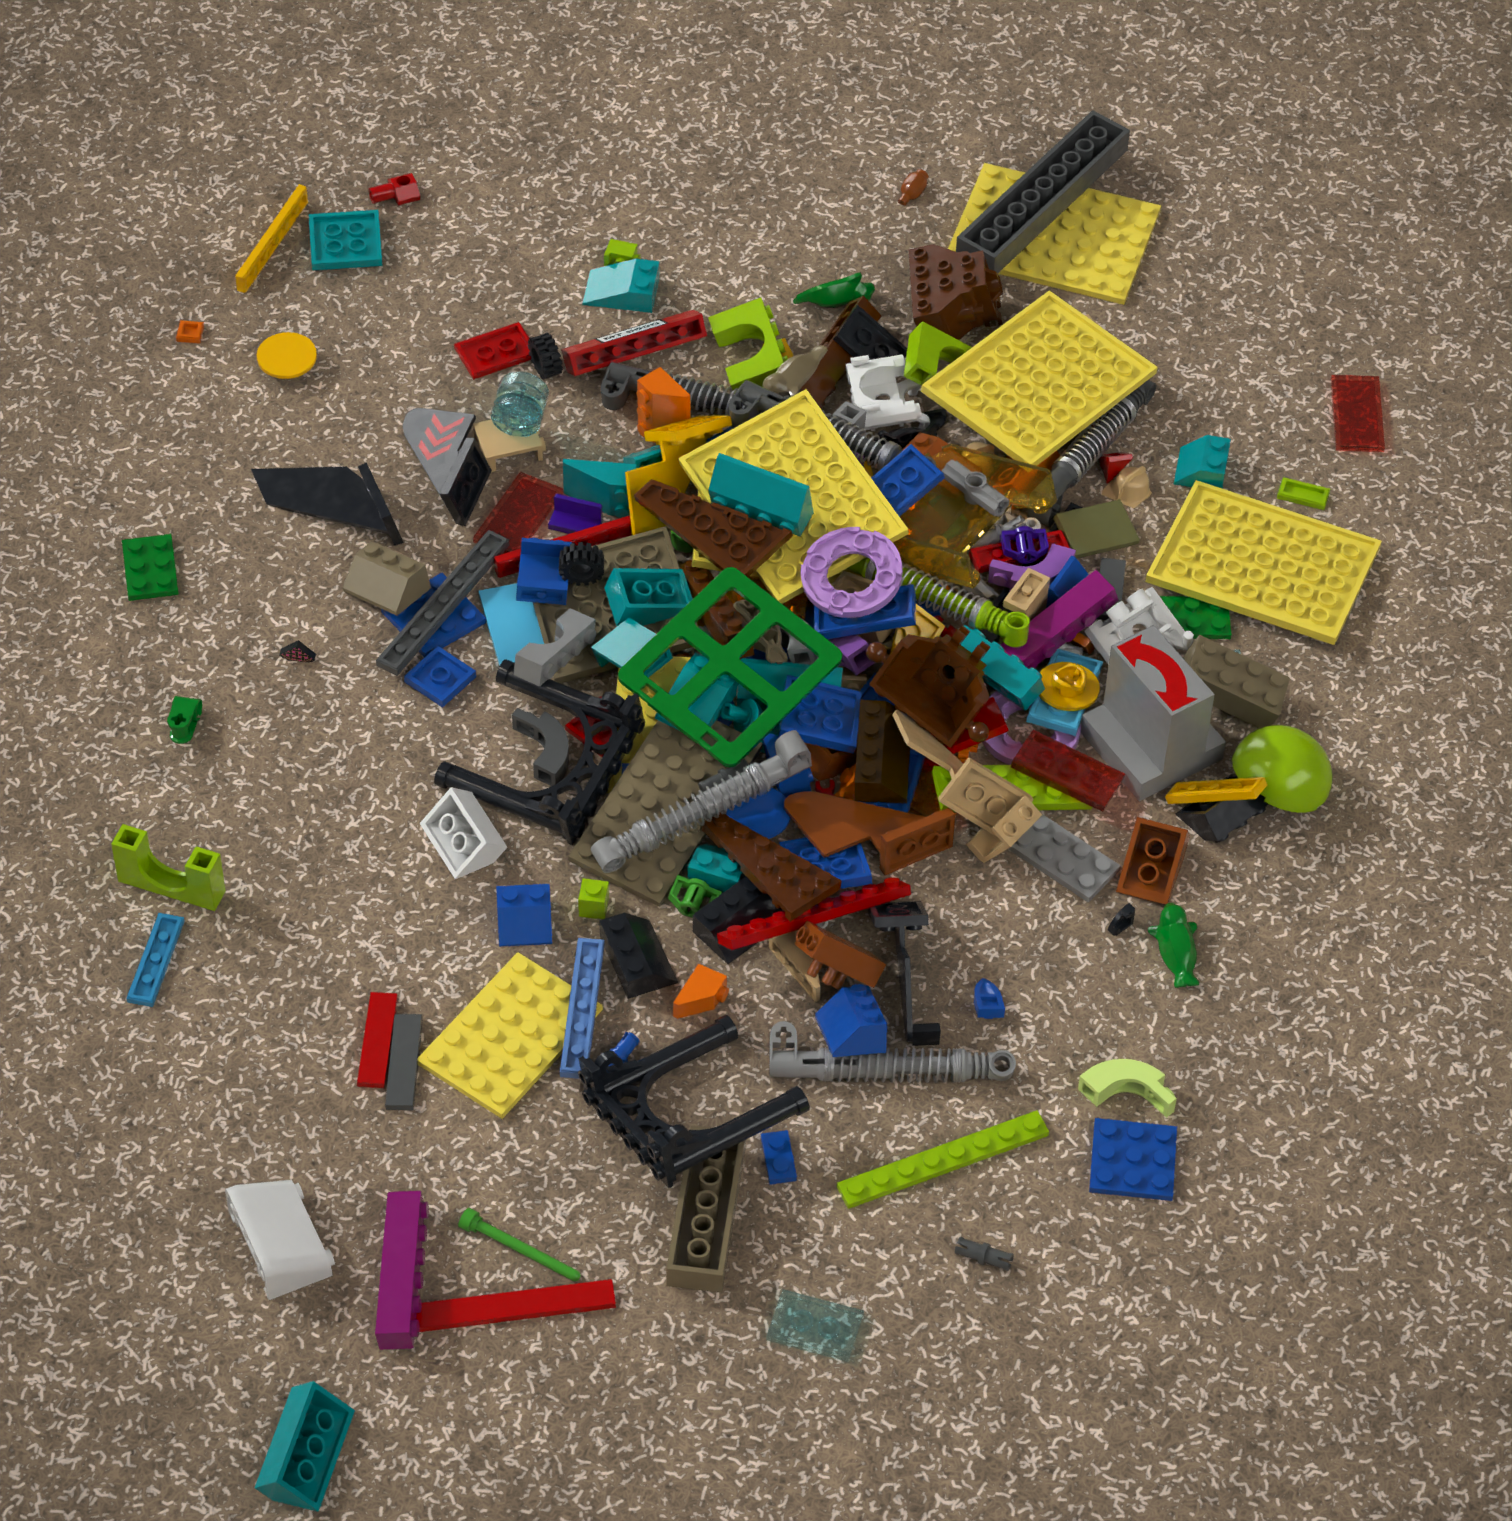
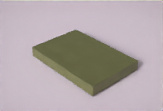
(1097, 528)

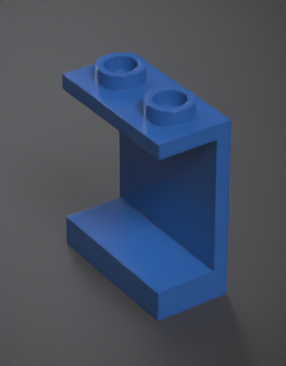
(539, 572)

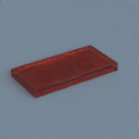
(1357, 413)
(520, 510)
(1067, 770)

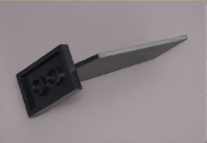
(329, 495)

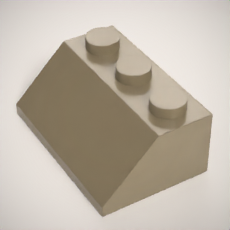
(386, 578)

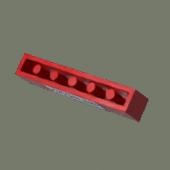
(634, 342)

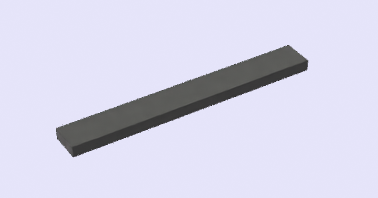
(442, 603)

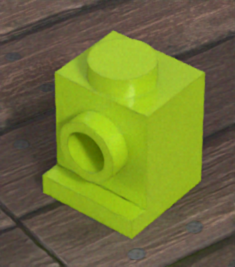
(620, 251)

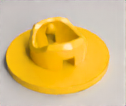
(286, 355)
(1069, 686)

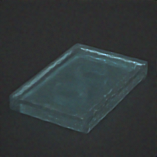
(815, 1325)

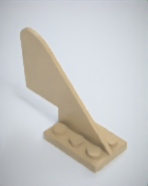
(974, 789)

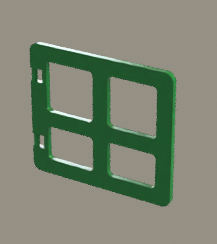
(726, 660)

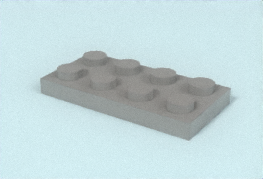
(1065, 858)

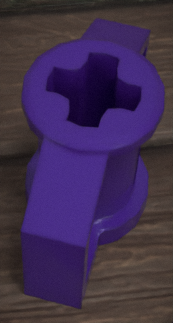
(1024, 541)

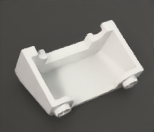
(279, 1235)

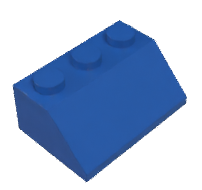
(853, 1023)

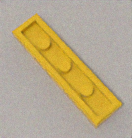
(1216, 790)

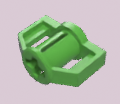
(694, 887)

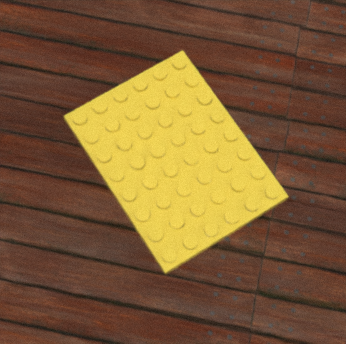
(1085, 250)
(1039, 379)
(805, 447)
(1264, 562)

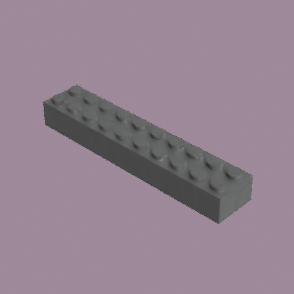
(1045, 190)

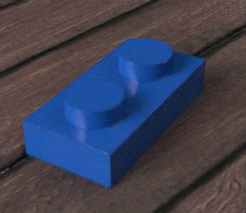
(778, 1157)

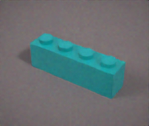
(1006, 672)

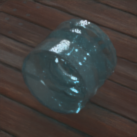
(519, 404)

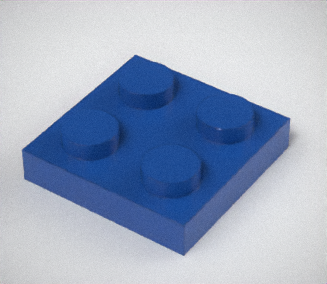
(440, 676)

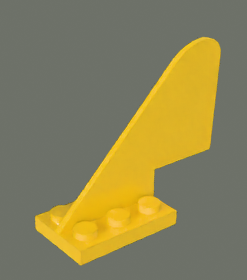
(674, 442)

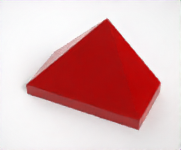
(1114, 463)

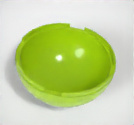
(1292, 764)

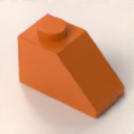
(701, 992)

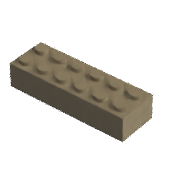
(705, 1221)

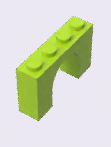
(749, 322)
(925, 349)
(136, 865)

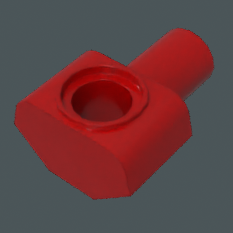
(401, 188)

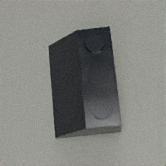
(1218, 818)
(733, 907)
(636, 954)

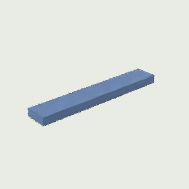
(582, 1005)

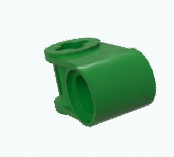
(184, 718)

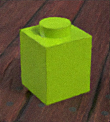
(593, 898)

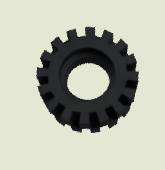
(545, 355)
(581, 564)

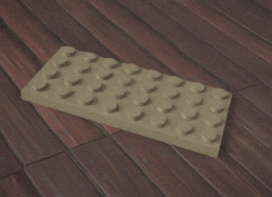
(658, 776)

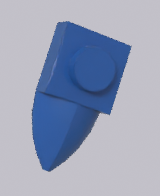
(988, 1000)

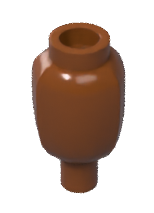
(913, 186)

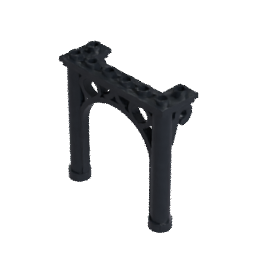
(551, 813)
(668, 1147)

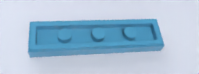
(155, 959)

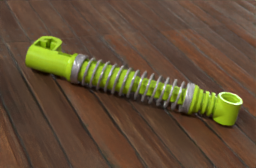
(982, 614)

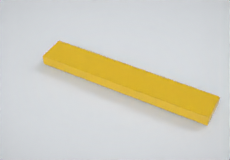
(271, 239)

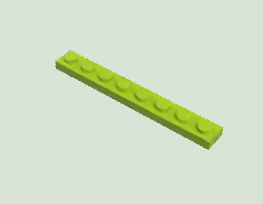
(942, 1159)

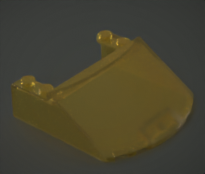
(947, 526)

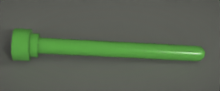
(473, 1222)

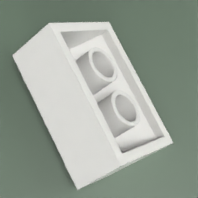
(462, 833)

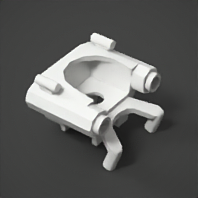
(877, 378)
(1144, 609)

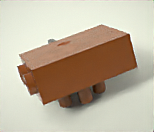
(840, 955)

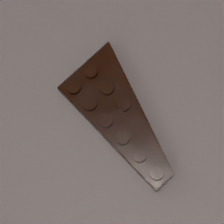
(712, 529)
(774, 870)

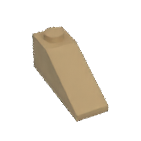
(796, 962)

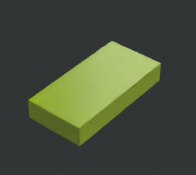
(1303, 493)

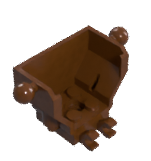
(953, 289)
(925, 688)

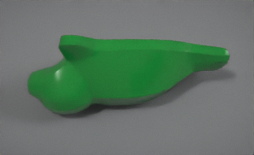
(837, 292)
(1177, 944)

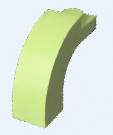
(1127, 1076)

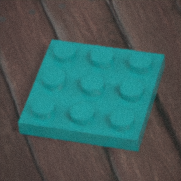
(345, 240)

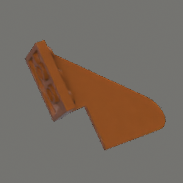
(899, 836)

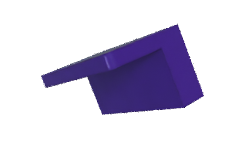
(574, 514)

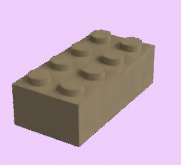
(1238, 682)

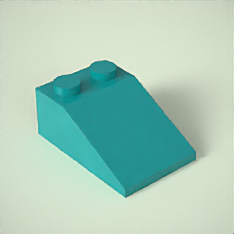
(624, 285)
(599, 484)
(646, 594)
(709, 705)

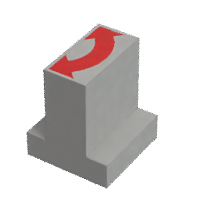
(1153, 716)

